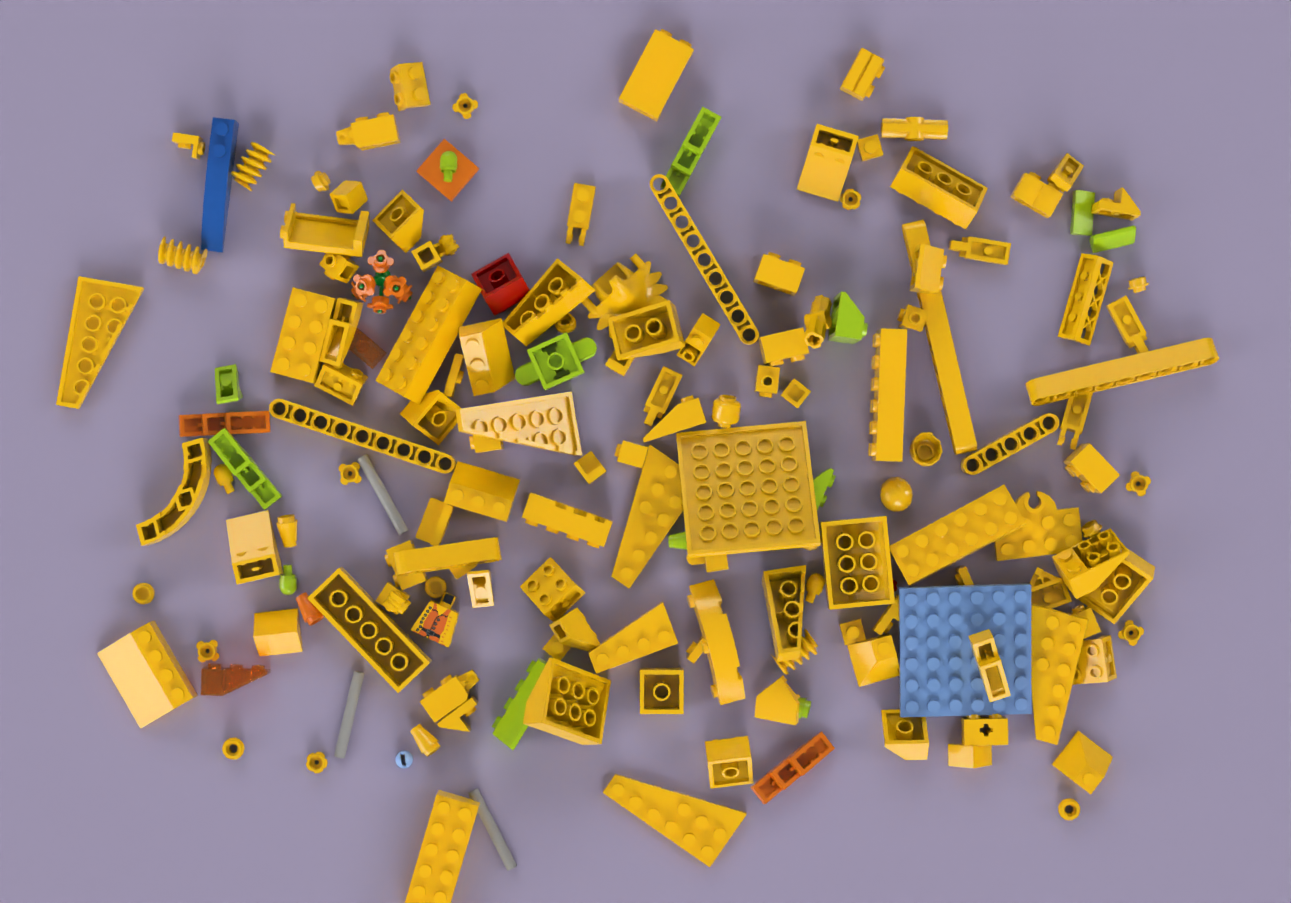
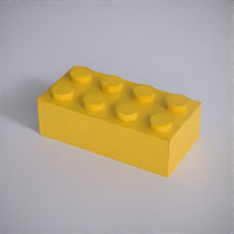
(303, 335)

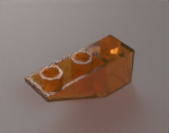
(220, 680)

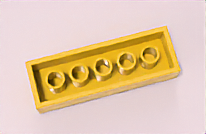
(428, 334)
(889, 395)
(957, 535)
(369, 629)
(443, 849)

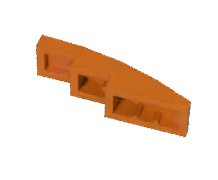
(234, 422)
(792, 767)

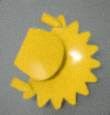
(624, 291)

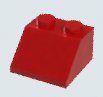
(501, 284)

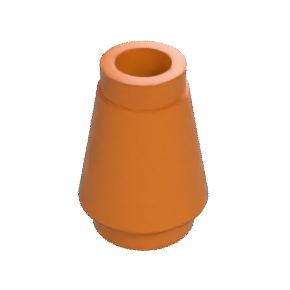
(308, 610)

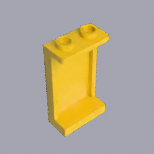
(656, 74)
(325, 233)

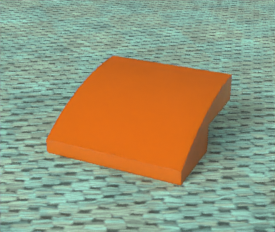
(432, 173)

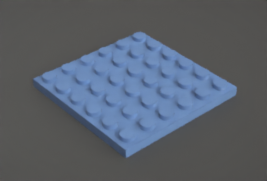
(936, 655)

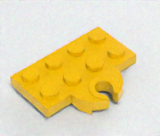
(1045, 532)

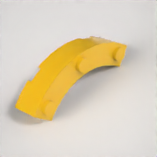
(187, 497)
(717, 642)

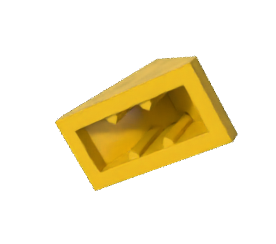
(969, 755)

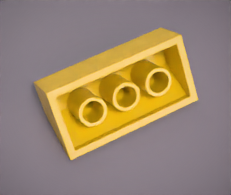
(939, 187)

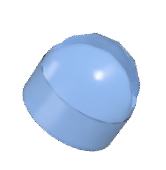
(408, 759)

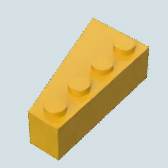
(547, 302)
(567, 519)
(784, 604)
(639, 638)

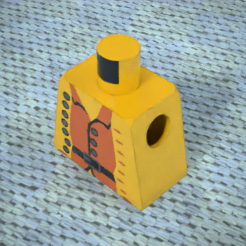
(438, 620)

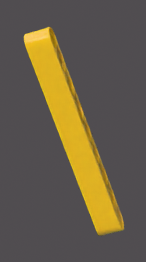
(695, 252)
(1122, 371)
(352, 435)

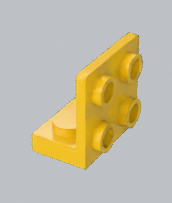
(552, 590)
(1096, 661)

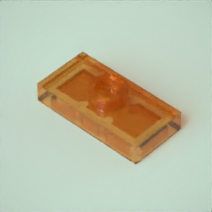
(366, 349)

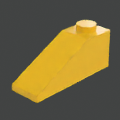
(681, 417)

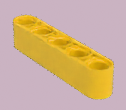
(1020, 443)
(447, 556)

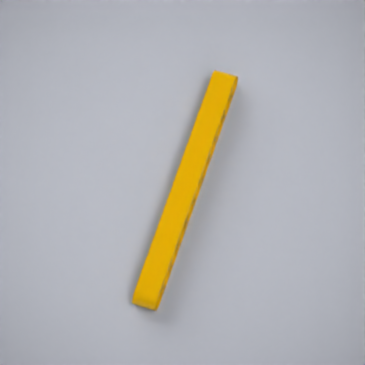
(942, 352)

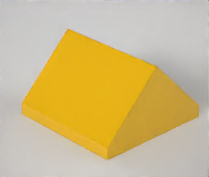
(277, 632)

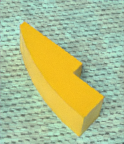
(341, 331)
(989, 665)

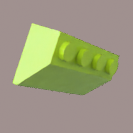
(847, 321)
(510, 727)

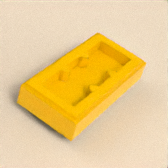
(455, 375)

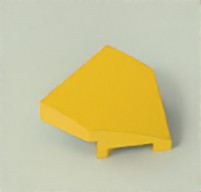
(1048, 590)
(778, 703)

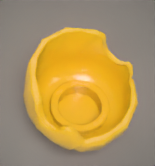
(925, 449)
(896, 494)

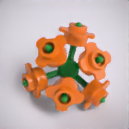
(393, 285)

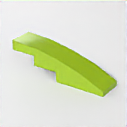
(691, 149)
(244, 468)

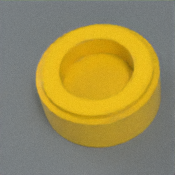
(435, 587)

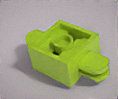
(555, 361)

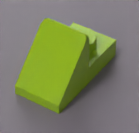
(227, 384)

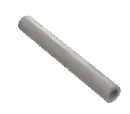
(382, 494)
(349, 714)
(493, 830)

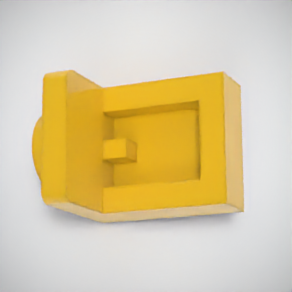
(912, 318)
(694, 650)

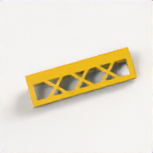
(1083, 297)

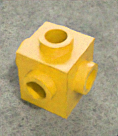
(338, 267)

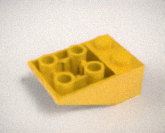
(827, 162)
(253, 547)
(1090, 562)

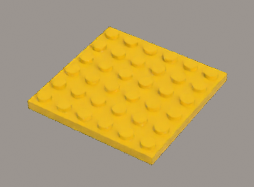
(747, 489)

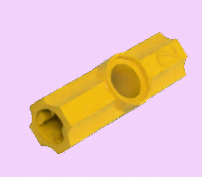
(914, 128)
(817, 321)

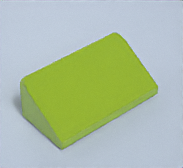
(1081, 213)
(1113, 239)

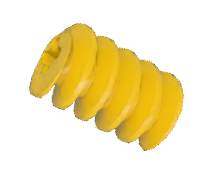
(252, 165)
(180, 256)
(807, 645)

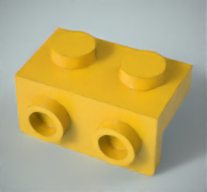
(409, 86)

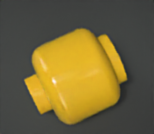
(726, 411)

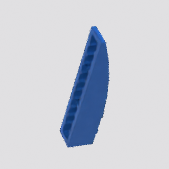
(218, 183)

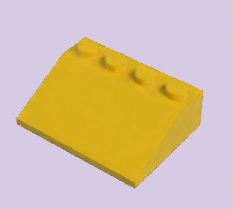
(857, 562)
(147, 674)
(568, 703)

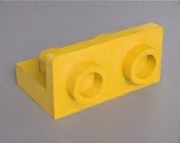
(341, 382)

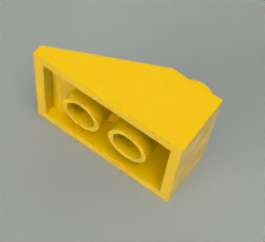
(646, 331)
(1120, 587)

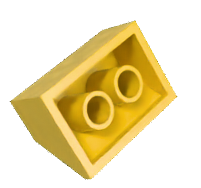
(486, 356)
(482, 491)

